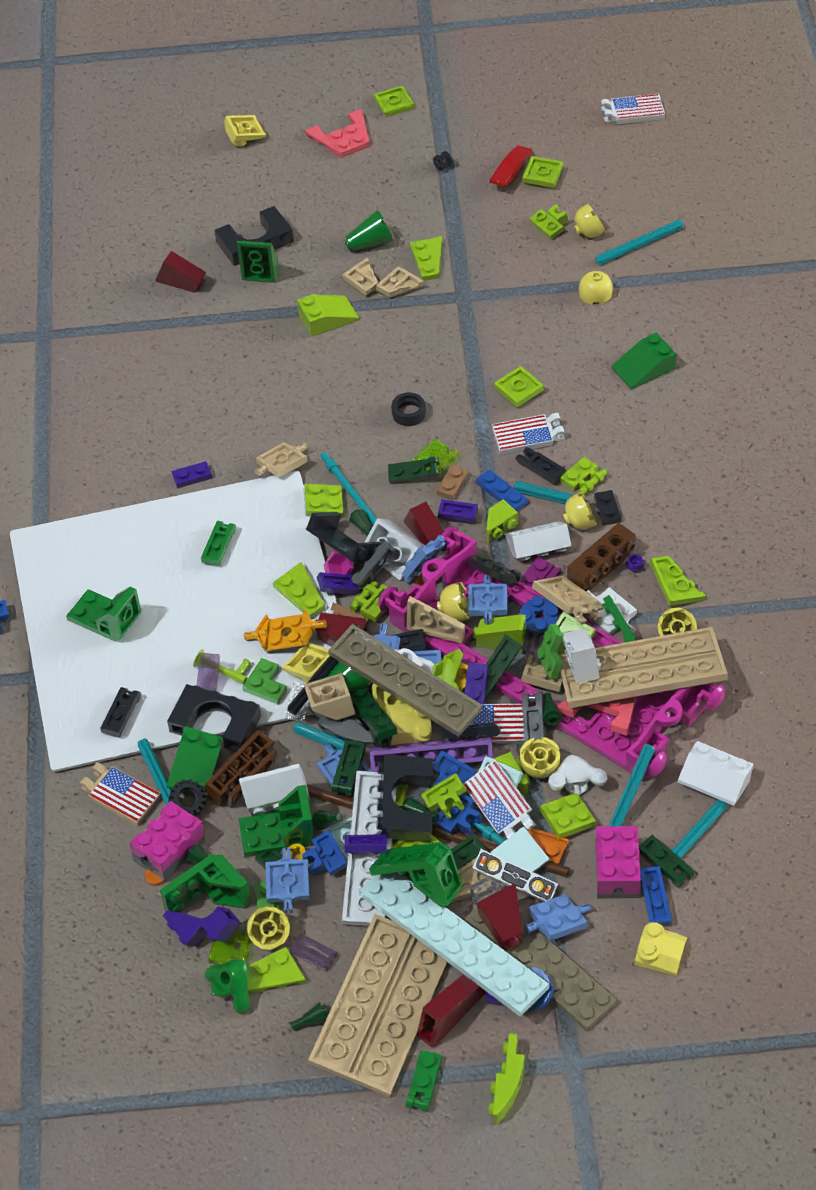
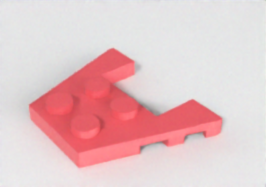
(346, 140)
(621, 708)

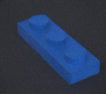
(501, 490)
(655, 896)

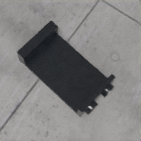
(324, 527)

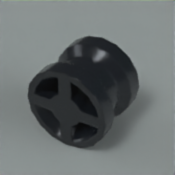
(443, 160)

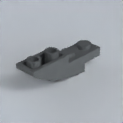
(345, 730)

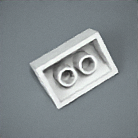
(538, 540)
(401, 541)
(716, 773)
(267, 789)

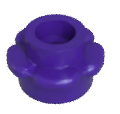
(635, 562)

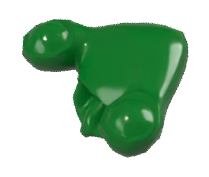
(231, 980)

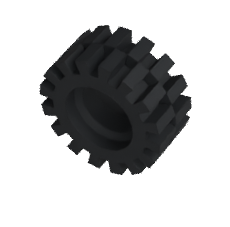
(193, 787)

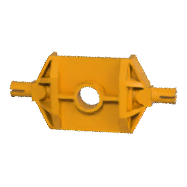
(272, 631)

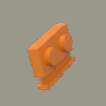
(550, 844)

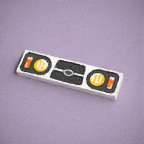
(513, 874)

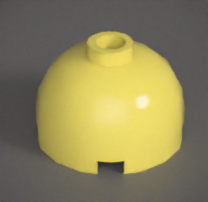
(588, 222)
(595, 287)
(579, 512)
(454, 602)
(676, 621)
(540, 757)
(268, 927)

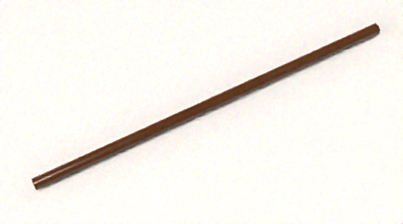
(436, 831)

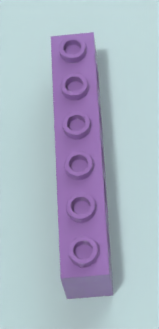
(464, 750)

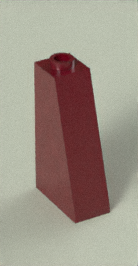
(448, 1009)

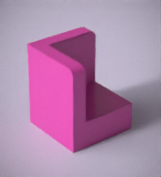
(338, 564)

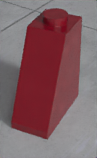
(180, 273)
(423, 523)
(337, 626)
(502, 917)

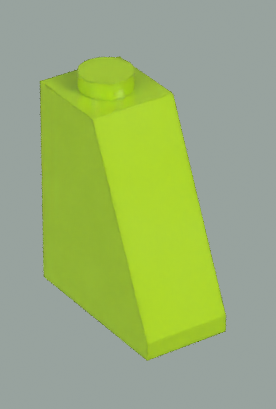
(491, 634)

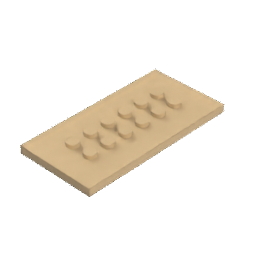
(648, 667)
(378, 1008)

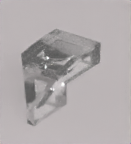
(484, 889)

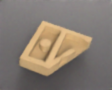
(362, 277)
(398, 282)
(536, 675)

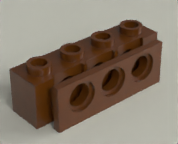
(602, 557)
(247, 761)

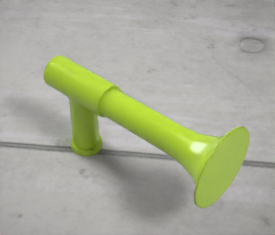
(235, 675)

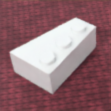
(581, 655)

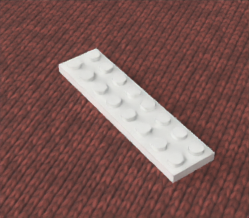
(364, 816)

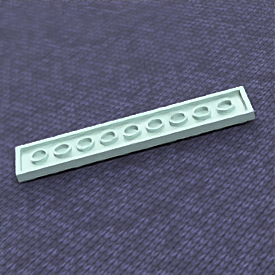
(456, 942)

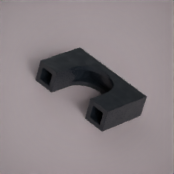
(278, 234)
(197, 701)
(393, 820)

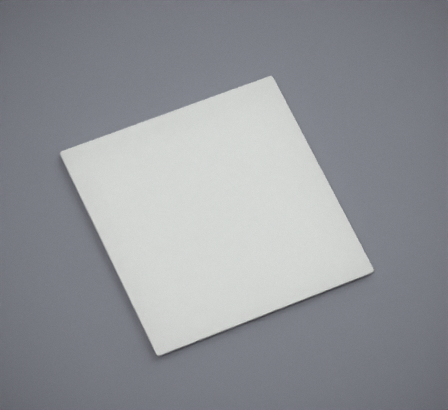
(181, 603)

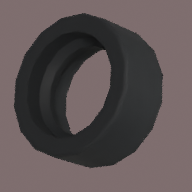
(408, 399)

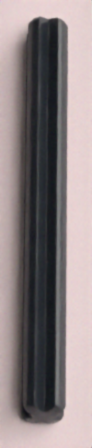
(325, 669)

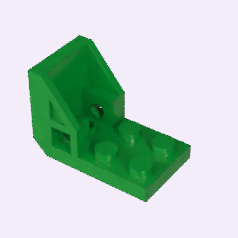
(105, 615)
(281, 828)
(441, 875)
(199, 879)

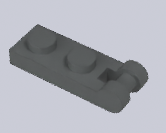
(374, 565)
(533, 716)

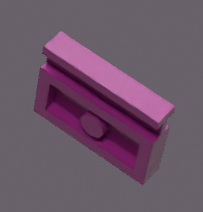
(540, 570)

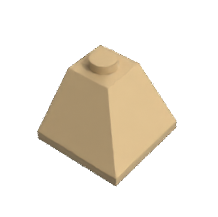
(330, 697)

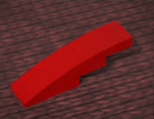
(511, 164)

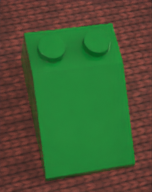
(257, 261)
(645, 361)
(195, 757)

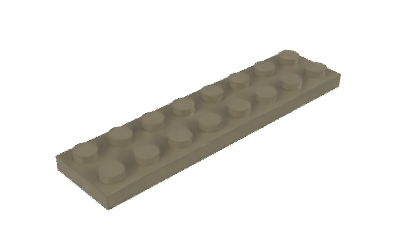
(405, 680)
(573, 988)

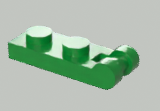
(218, 543)
(619, 622)
(424, 1080)

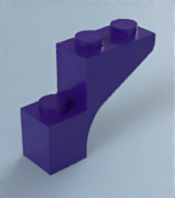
(193, 930)

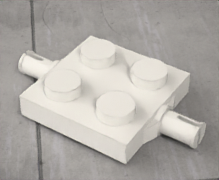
(605, 622)

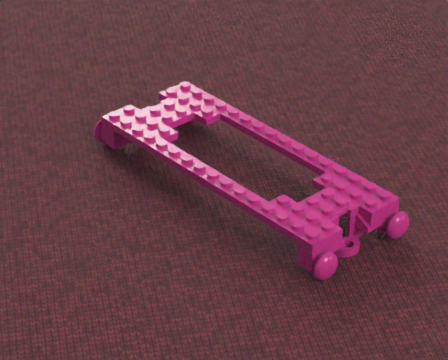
(650, 711)

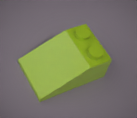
(325, 312)

